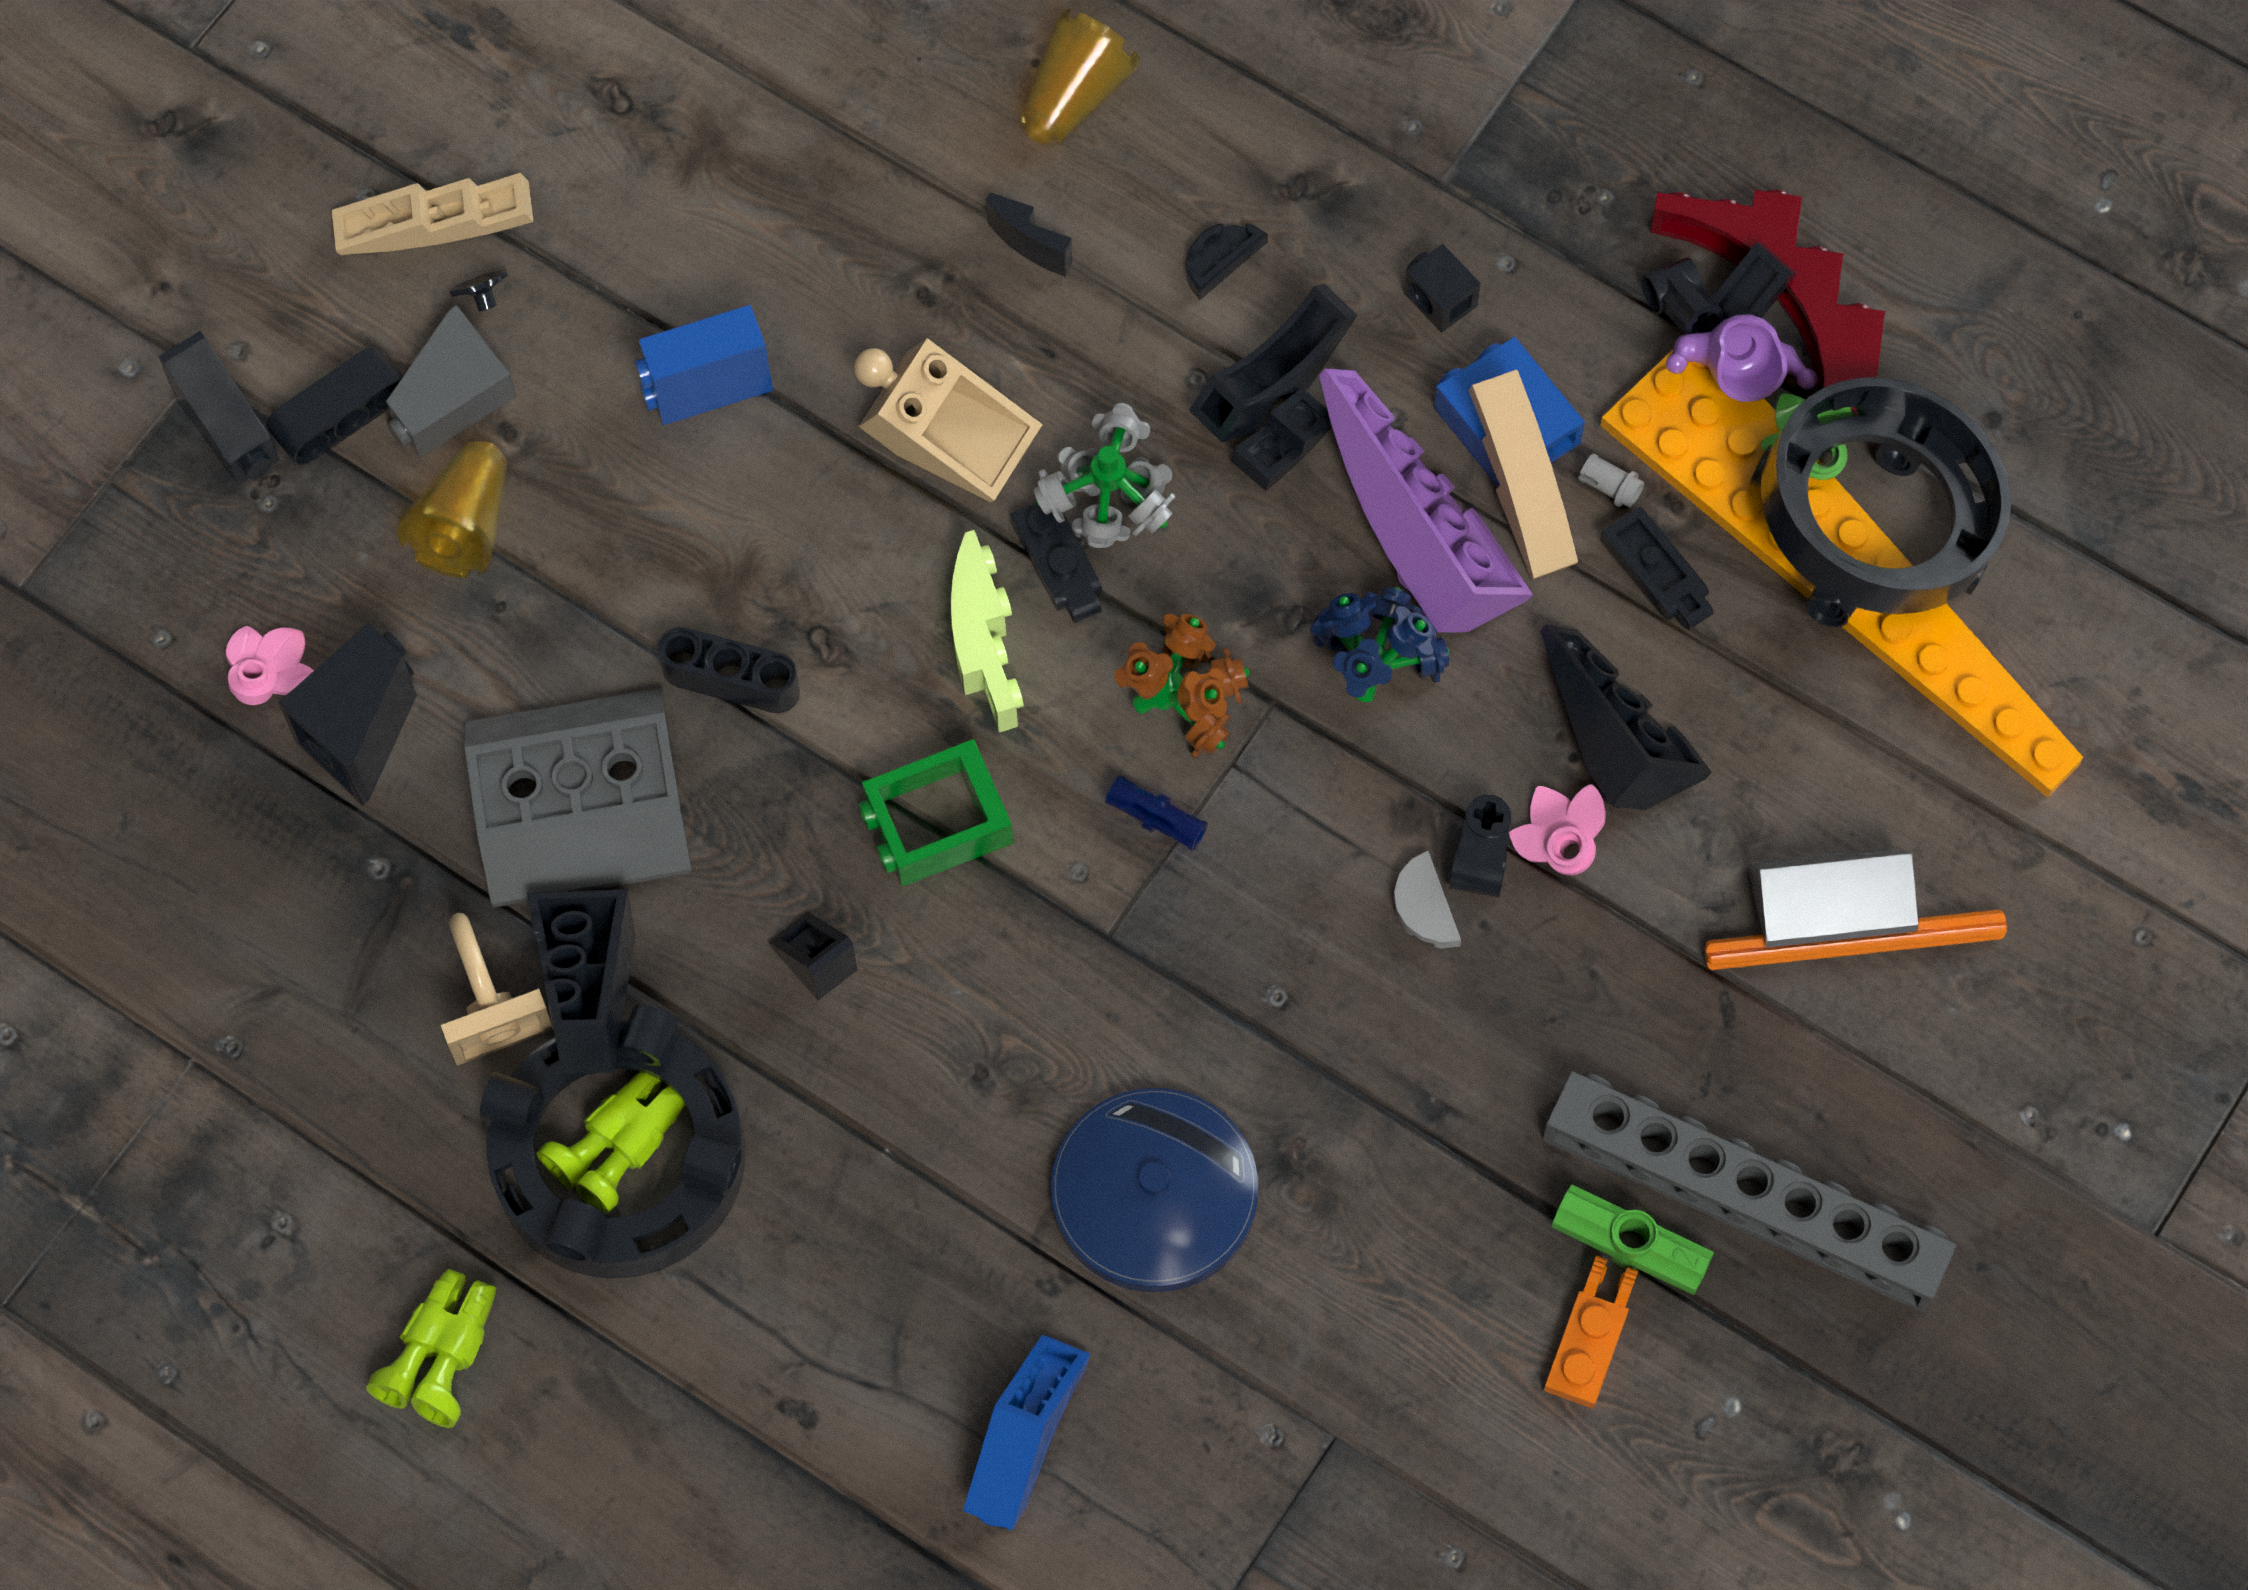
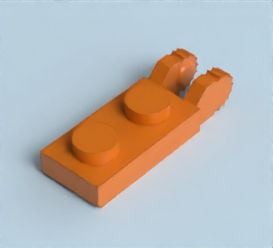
(1590, 1339)

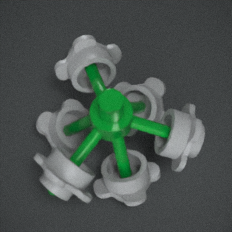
(1104, 472)

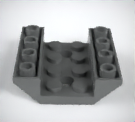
(579, 822)

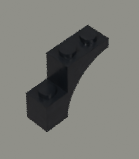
(1289, 360)

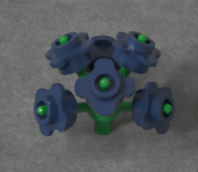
(1367, 659)

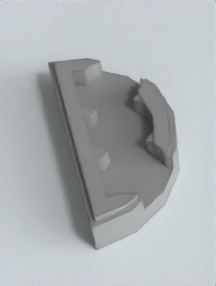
(1422, 904)

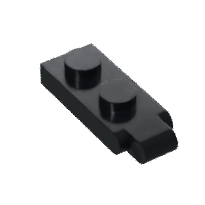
(1058, 561)
(1658, 568)

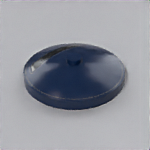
(1154, 1190)

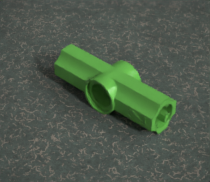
(1663, 1255)

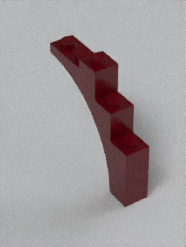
(1838, 337)

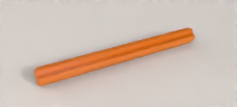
(1931, 932)

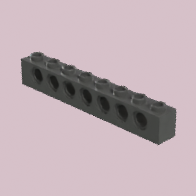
(1762, 1216)

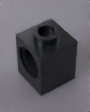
(1441, 287)

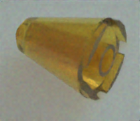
(1075, 77)
(458, 513)

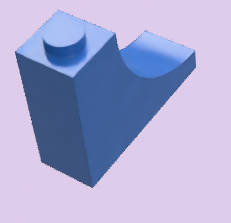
(1022, 1432)

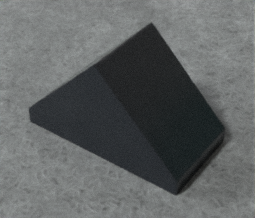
(816, 953)

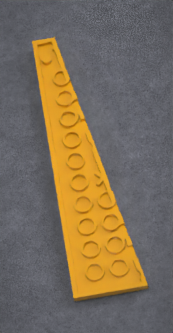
(1709, 453)

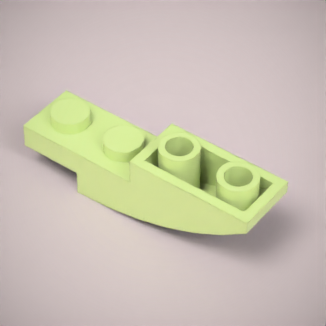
(977, 630)

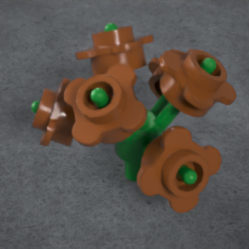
(1194, 696)

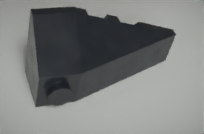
(1619, 740)

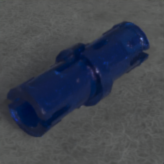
(1156, 812)

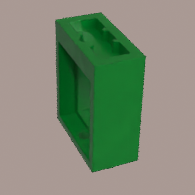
(953, 850)

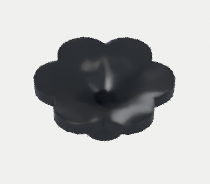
(480, 289)

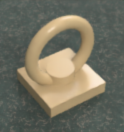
(494, 1017)

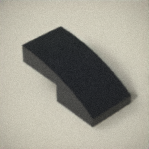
(1016, 227)
(1284, 440)

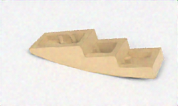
(431, 217)
(1524, 474)

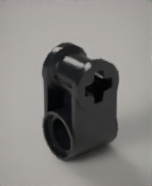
(1481, 852)

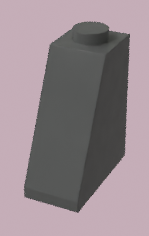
(448, 386)

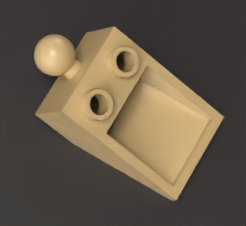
(960, 421)

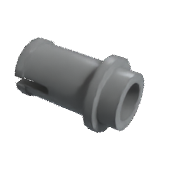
(1611, 481)

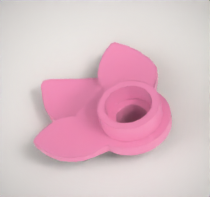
(269, 660)
(1559, 823)

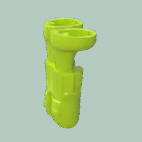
(616, 1124)
(441, 1334)

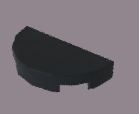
(1219, 253)

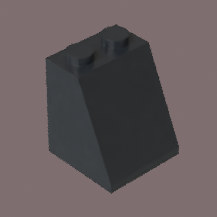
(353, 709)

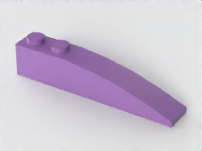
(1435, 546)

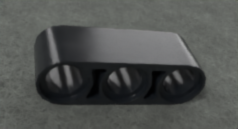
(335, 406)
(715, 652)

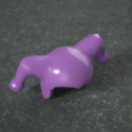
(1742, 358)

